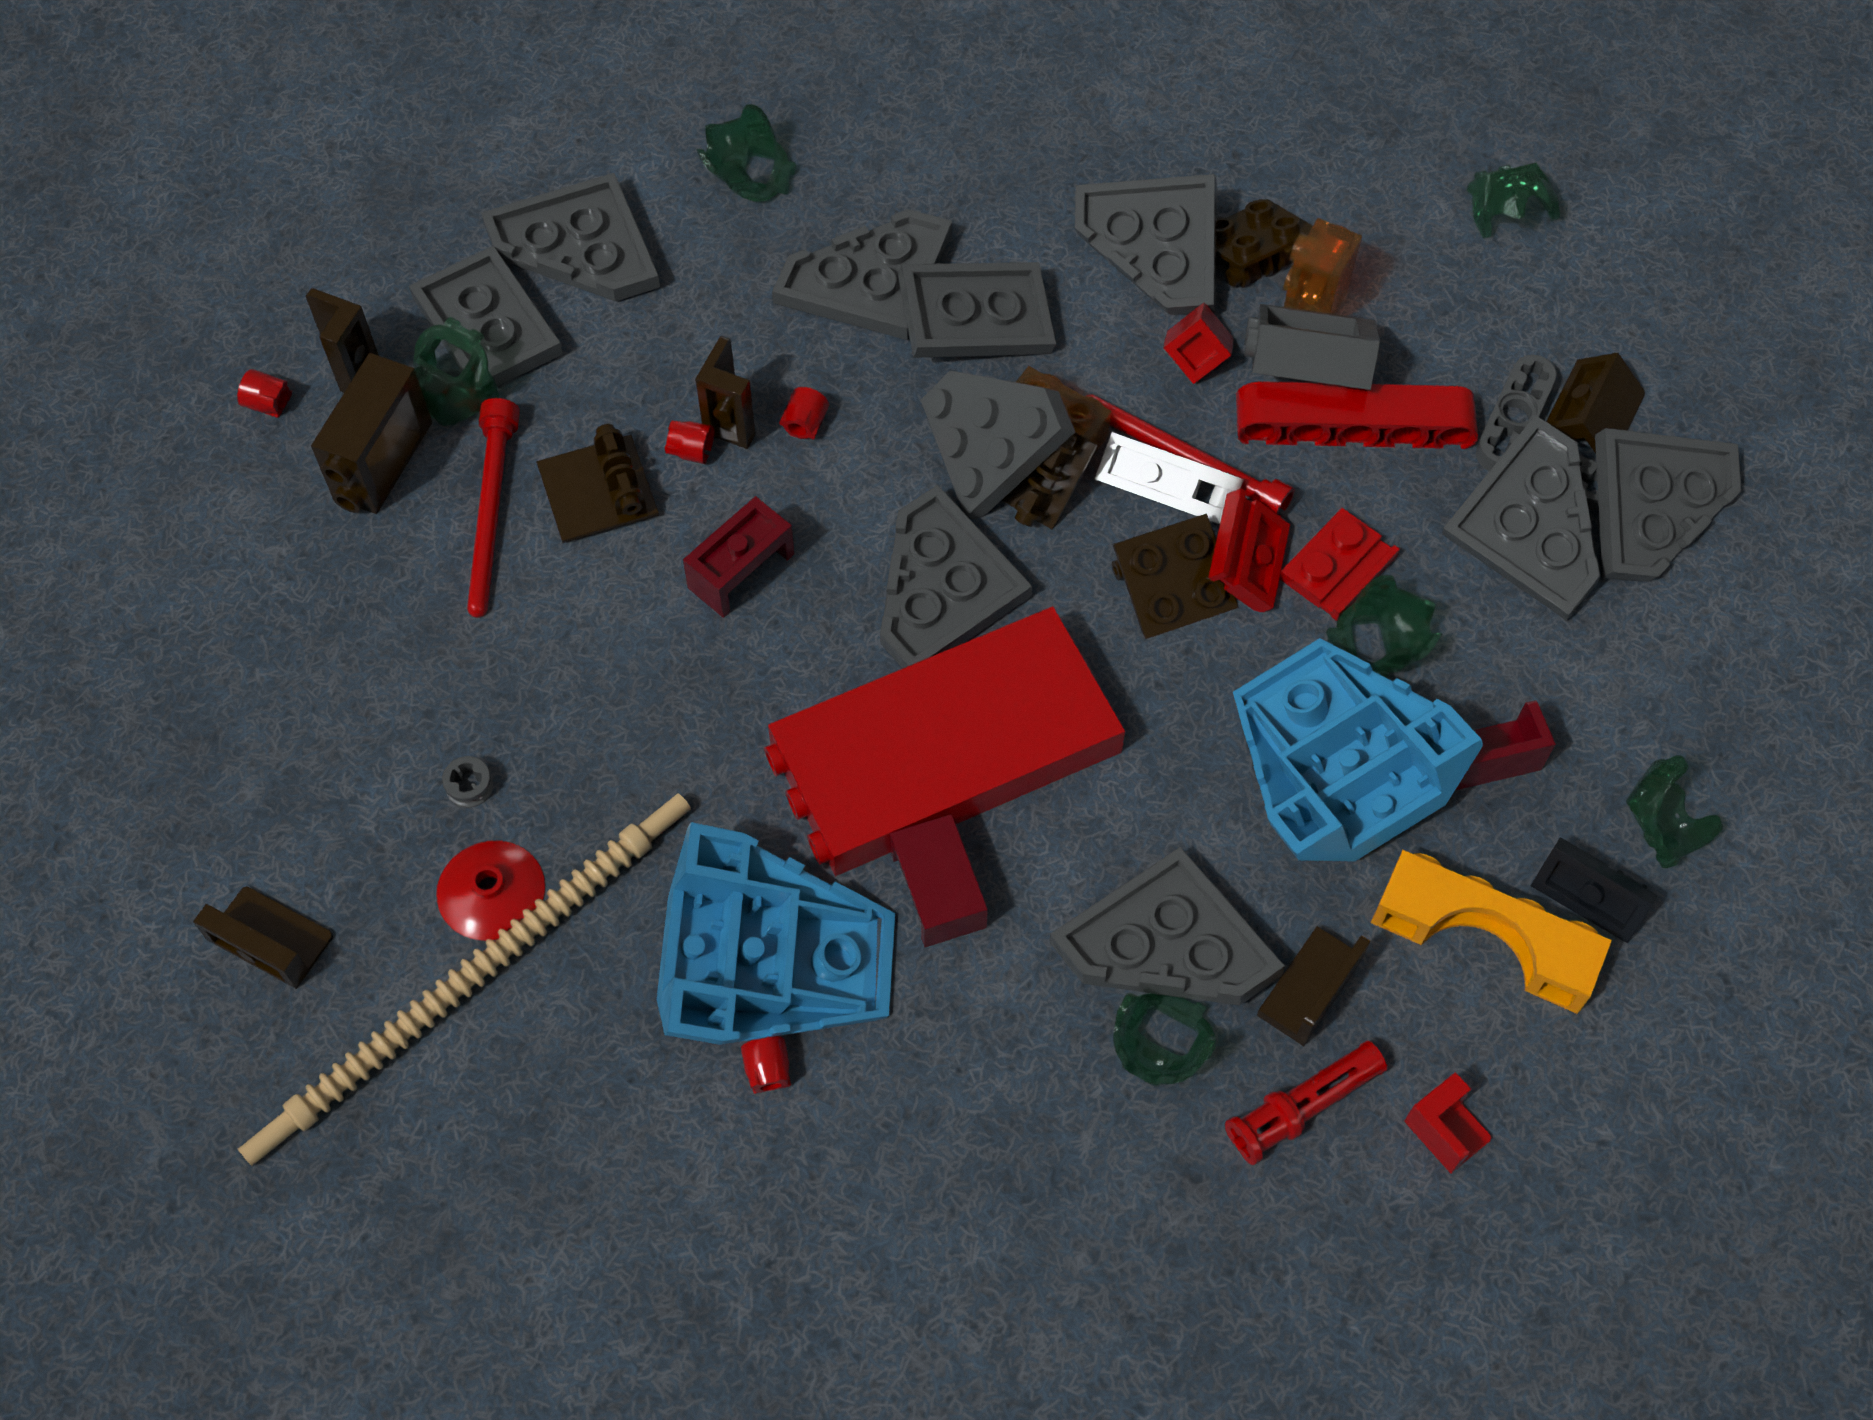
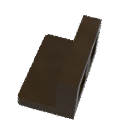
(342, 334)
(725, 397)
(1597, 397)
(265, 935)
(1311, 984)

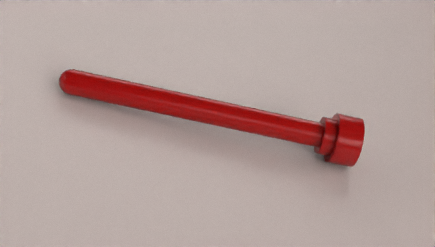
(498, 421)
(1271, 494)

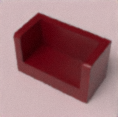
(736, 552)
(1511, 748)
(939, 880)

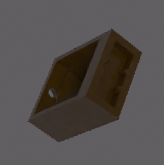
(372, 434)

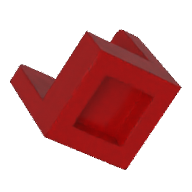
(1198, 343)
(1447, 1125)

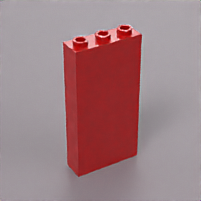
(943, 739)

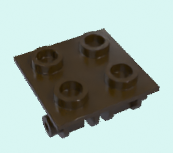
(1257, 240)
(597, 486)
(1049, 487)
(1170, 574)

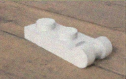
(1164, 477)

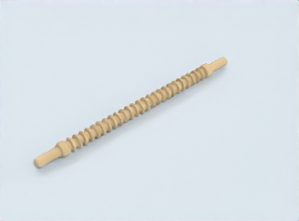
(302, 1111)

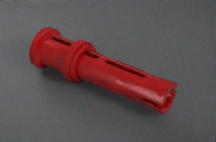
(1283, 1114)

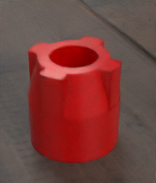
(263, 393)
(804, 413)
(689, 440)
(766, 1063)

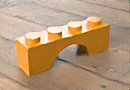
(1555, 954)

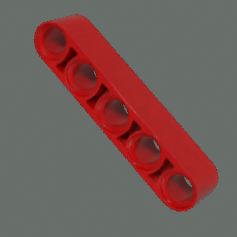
(1341, 414)

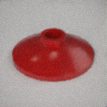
(482, 912)

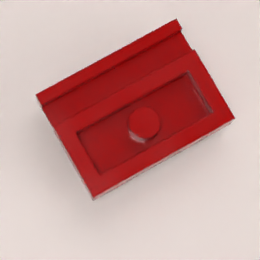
(1249, 551)
(1338, 563)

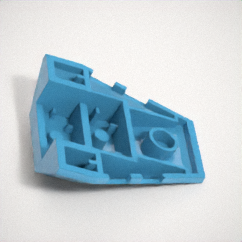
(1348, 752)
(765, 946)

